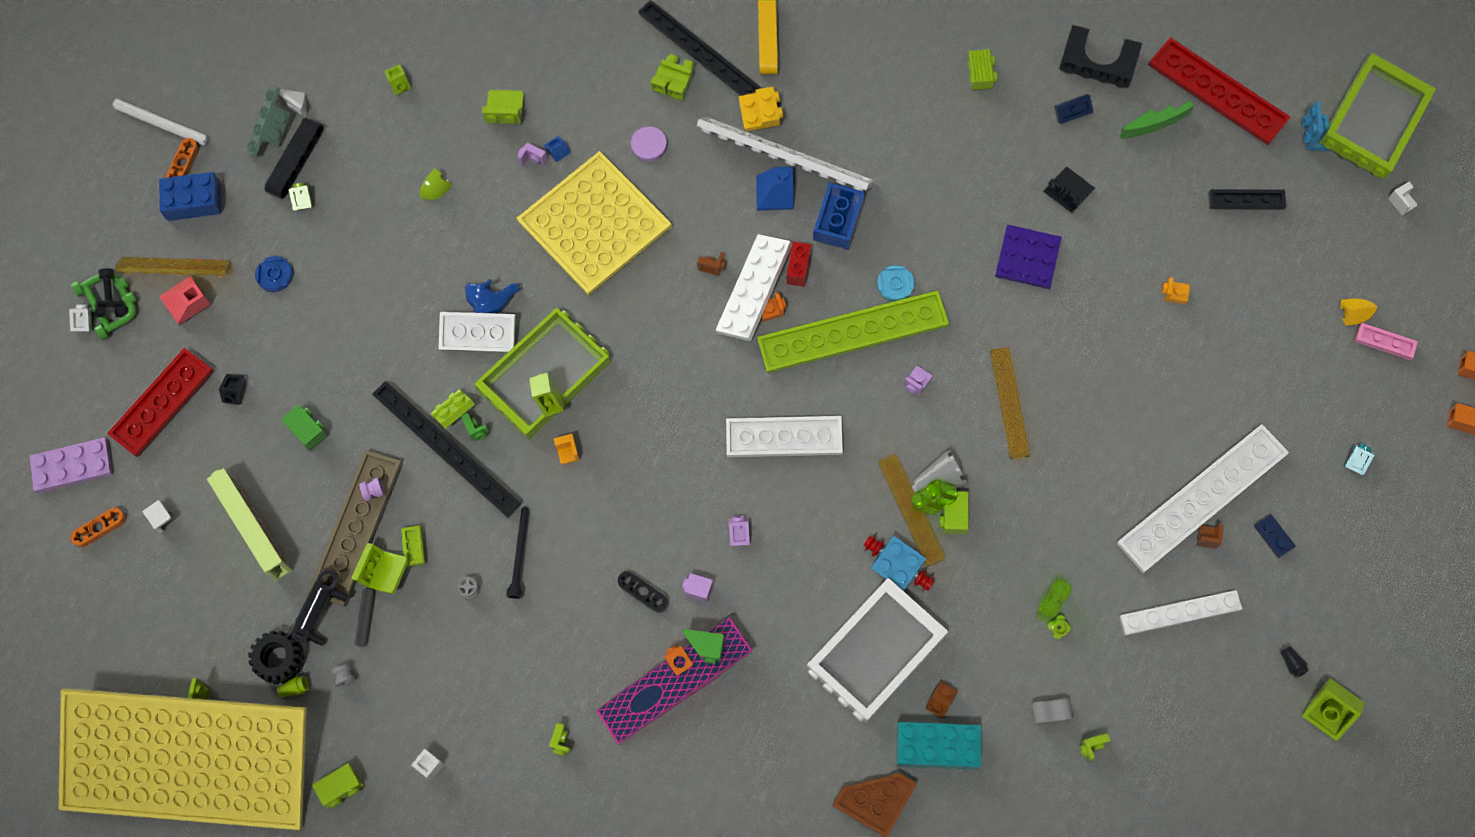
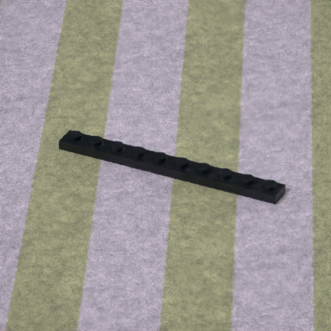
(698, 49)
(446, 449)

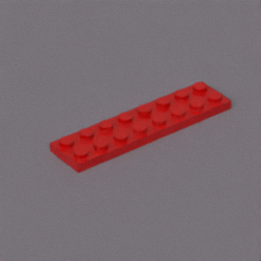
(1219, 91)

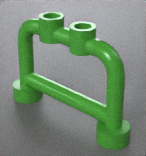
(128, 298)

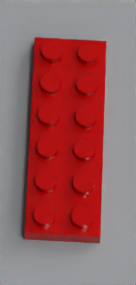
(160, 402)

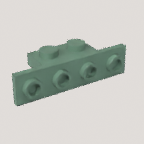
(270, 124)

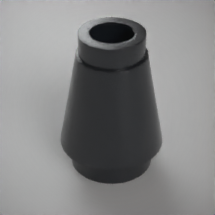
(1294, 663)

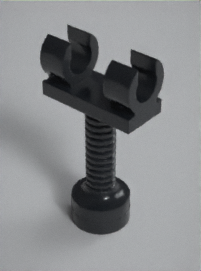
(106, 275)

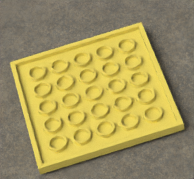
(594, 223)

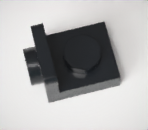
(231, 388)

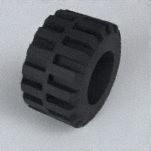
(265, 646)

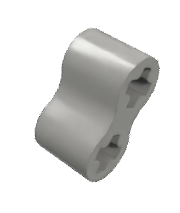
(1052, 711)

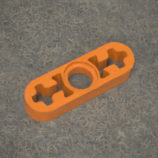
(182, 154)
(108, 515)

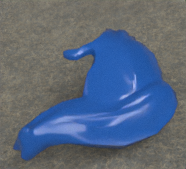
(486, 300)

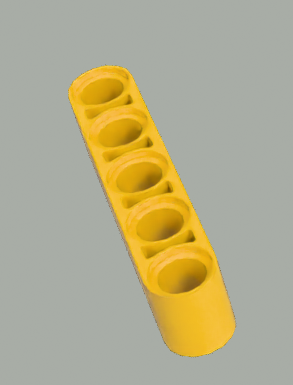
(767, 37)

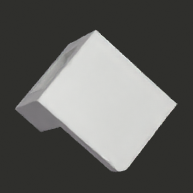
(1402, 200)
(157, 515)
(427, 764)

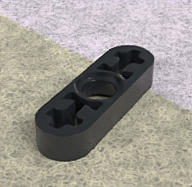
(657, 595)

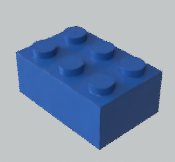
(190, 196)
(838, 216)

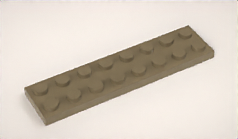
(356, 522)

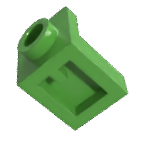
(475, 432)

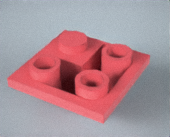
(184, 300)

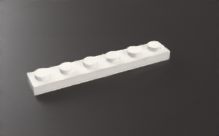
(1180, 613)

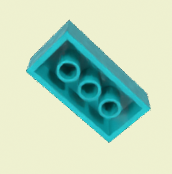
(938, 746)

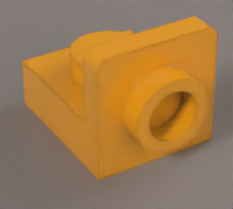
(1175, 291)

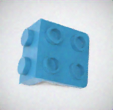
(1315, 126)

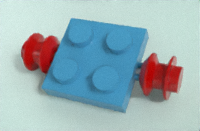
(898, 563)

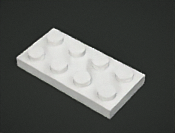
(476, 331)

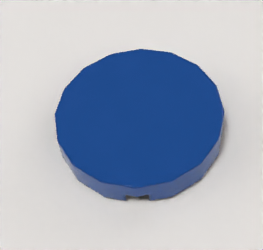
(274, 274)

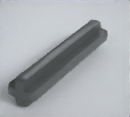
(364, 617)

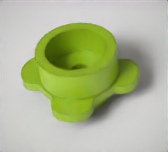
(1064, 627)

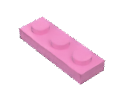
(1386, 341)

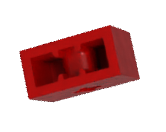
(798, 264)

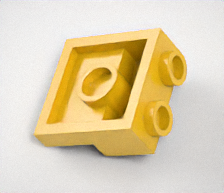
(760, 109)

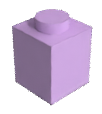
(697, 587)

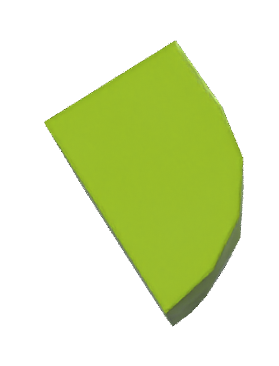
(434, 186)

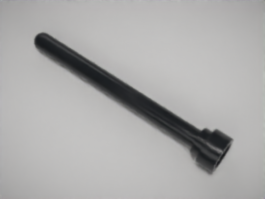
(514, 590)

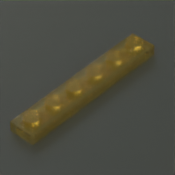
(172, 265)
(1009, 403)
(915, 520)

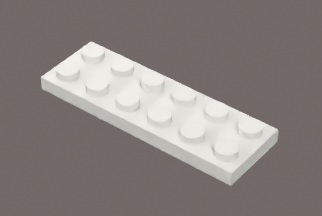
(754, 287)
(784, 436)

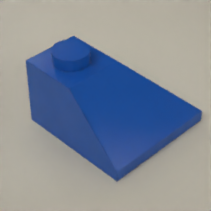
(775, 189)

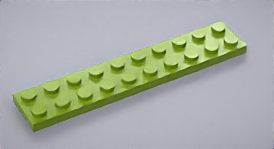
(852, 331)

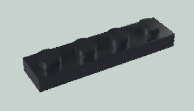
(1247, 199)

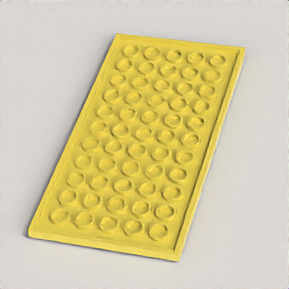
(182, 758)

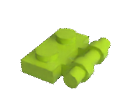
(452, 408)

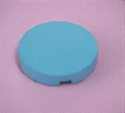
(895, 283)

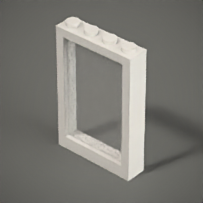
(876, 650)

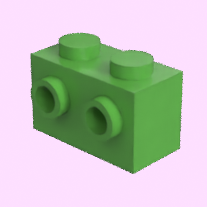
(304, 427)

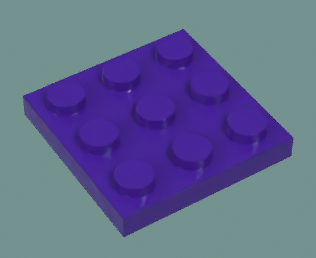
(1028, 256)

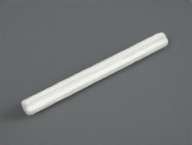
(160, 121)

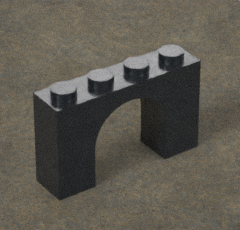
(1117, 73)

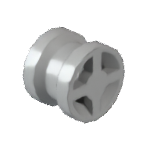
(467, 584)
(343, 675)

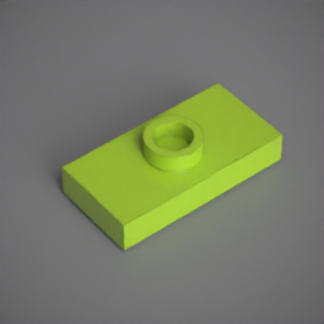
(413, 545)

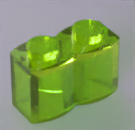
(934, 497)
(1054, 599)

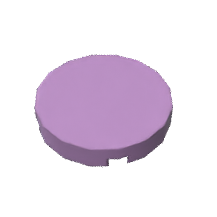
(648, 143)

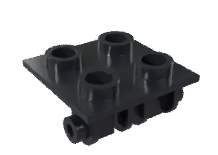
(1069, 189)

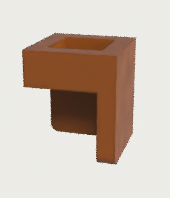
(1210, 536)

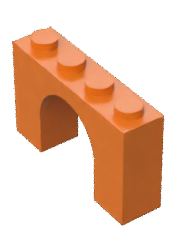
(1463, 416)

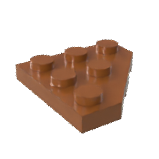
(876, 801)

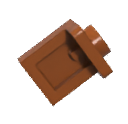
(941, 699)

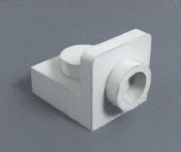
(80, 318)

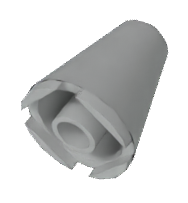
(943, 469)

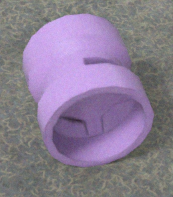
(372, 489)

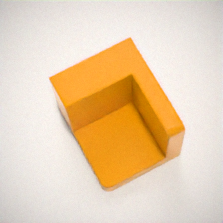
(566, 449)

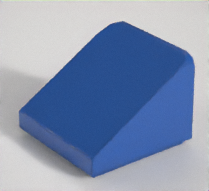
(557, 148)

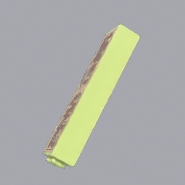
(249, 524)

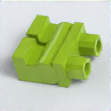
(673, 77)

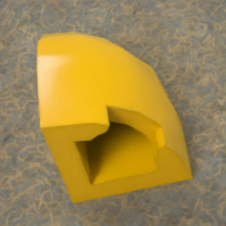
(1357, 310)

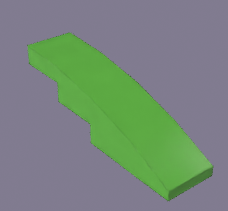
(1153, 122)

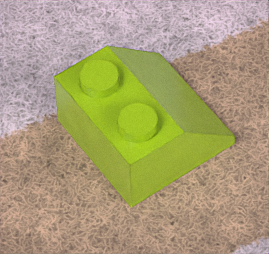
(1333, 709)

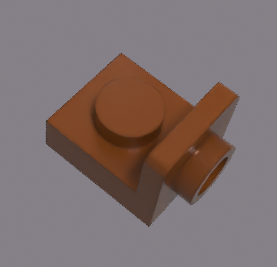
(710, 266)

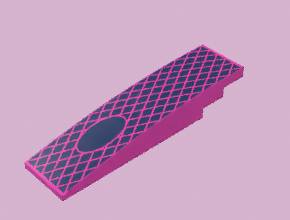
(664, 690)

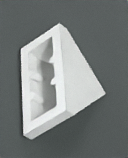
(294, 100)

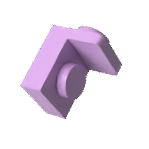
(533, 153)
(917, 381)
(739, 531)

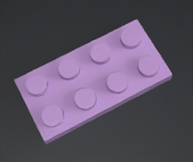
(70, 465)

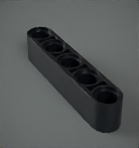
(294, 158)

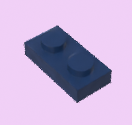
(1073, 108)
(1274, 536)

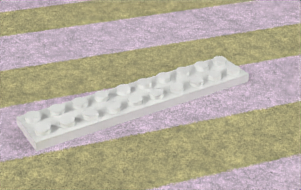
(791, 156)
(1202, 498)

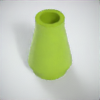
(295, 686)

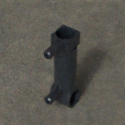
(314, 607)

